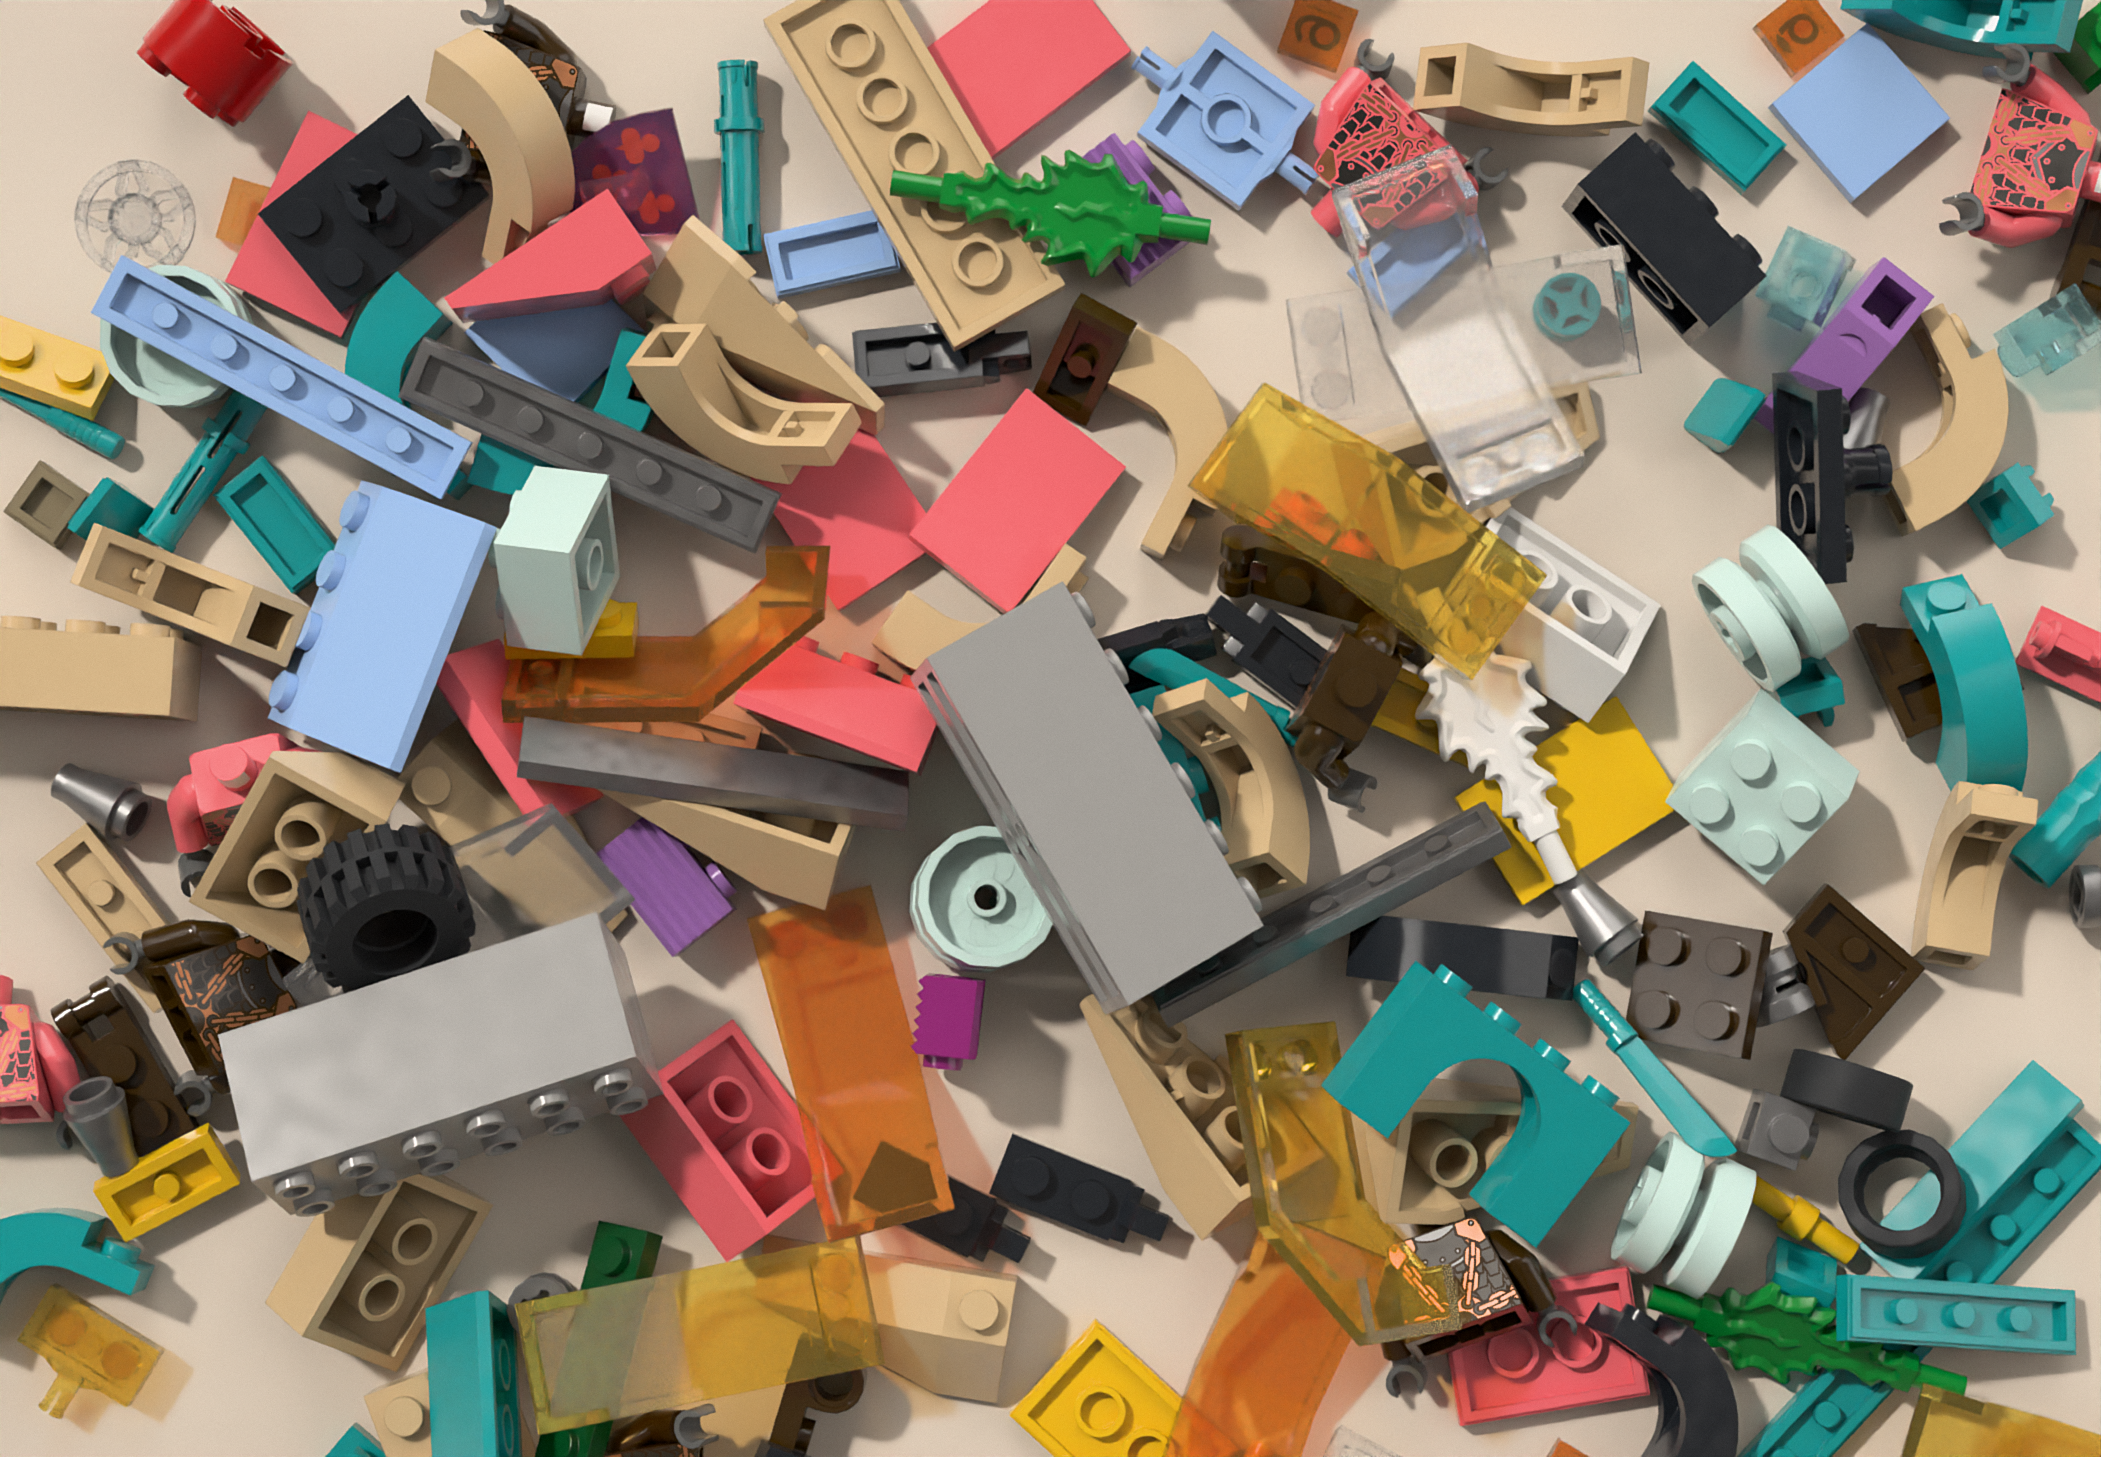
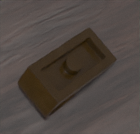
(792, 1427)

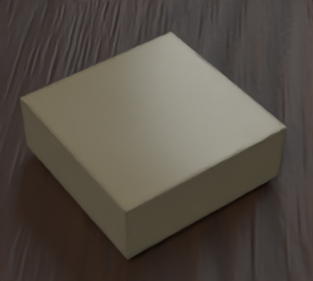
(47, 504)

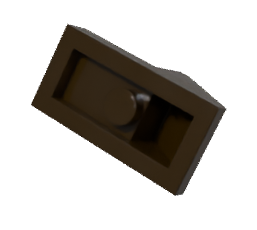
(1084, 359)

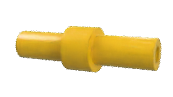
(1802, 1220)

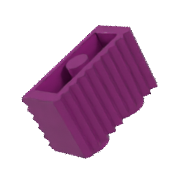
(948, 1020)

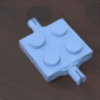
(1225, 120)

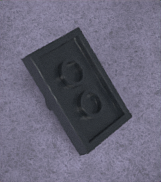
(371, 206)
(1817, 471)

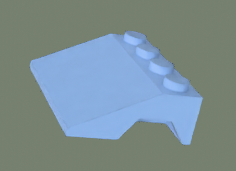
(380, 624)

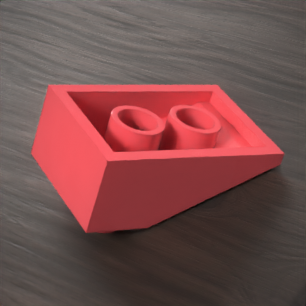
(568, 266)

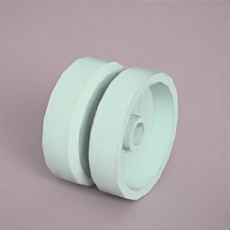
(157, 375)
(1770, 607)
(952, 922)
(1683, 1215)

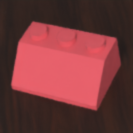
(843, 705)
(727, 1140)

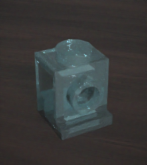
(1800, 257)
(2049, 334)

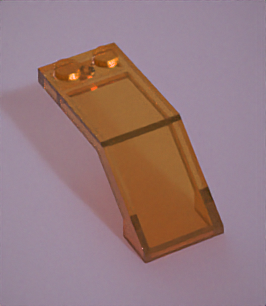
(681, 674)
(852, 1064)
(1259, 1366)

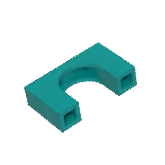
(1561, 1124)

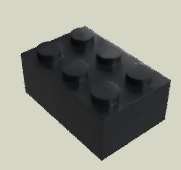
(1669, 236)

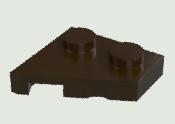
(1902, 677)
(1848, 967)

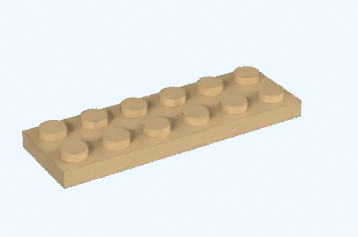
(896, 112)

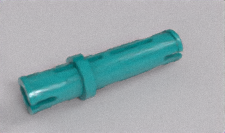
(739, 147)
(164, 525)

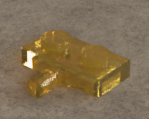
(87, 1350)

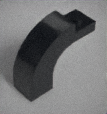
(1480, 955)
(1691, 1384)

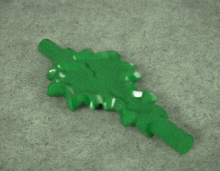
(1076, 209)
(1792, 1334)

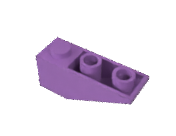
(1859, 332)

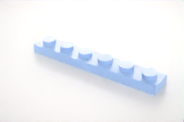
(281, 377)

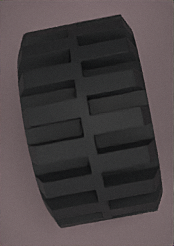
(375, 874)

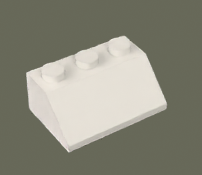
(1577, 625)

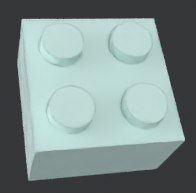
(556, 560)
(1762, 786)

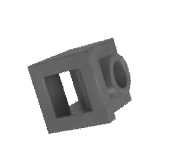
(1777, 1130)

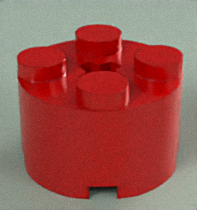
(217, 55)

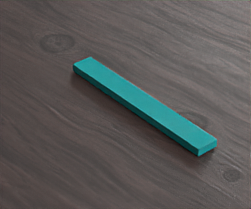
(1838, 1403)

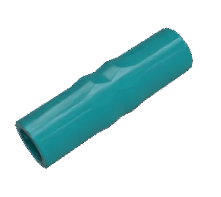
(2063, 828)

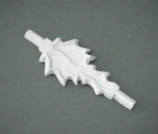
(1489, 724)

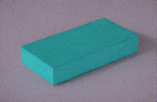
(1717, 127)
(276, 523)

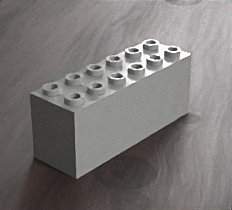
(1087, 797)
(440, 1066)

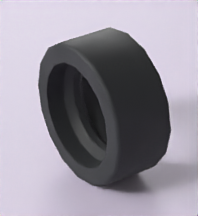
(1847, 1090)
(1882, 1149)

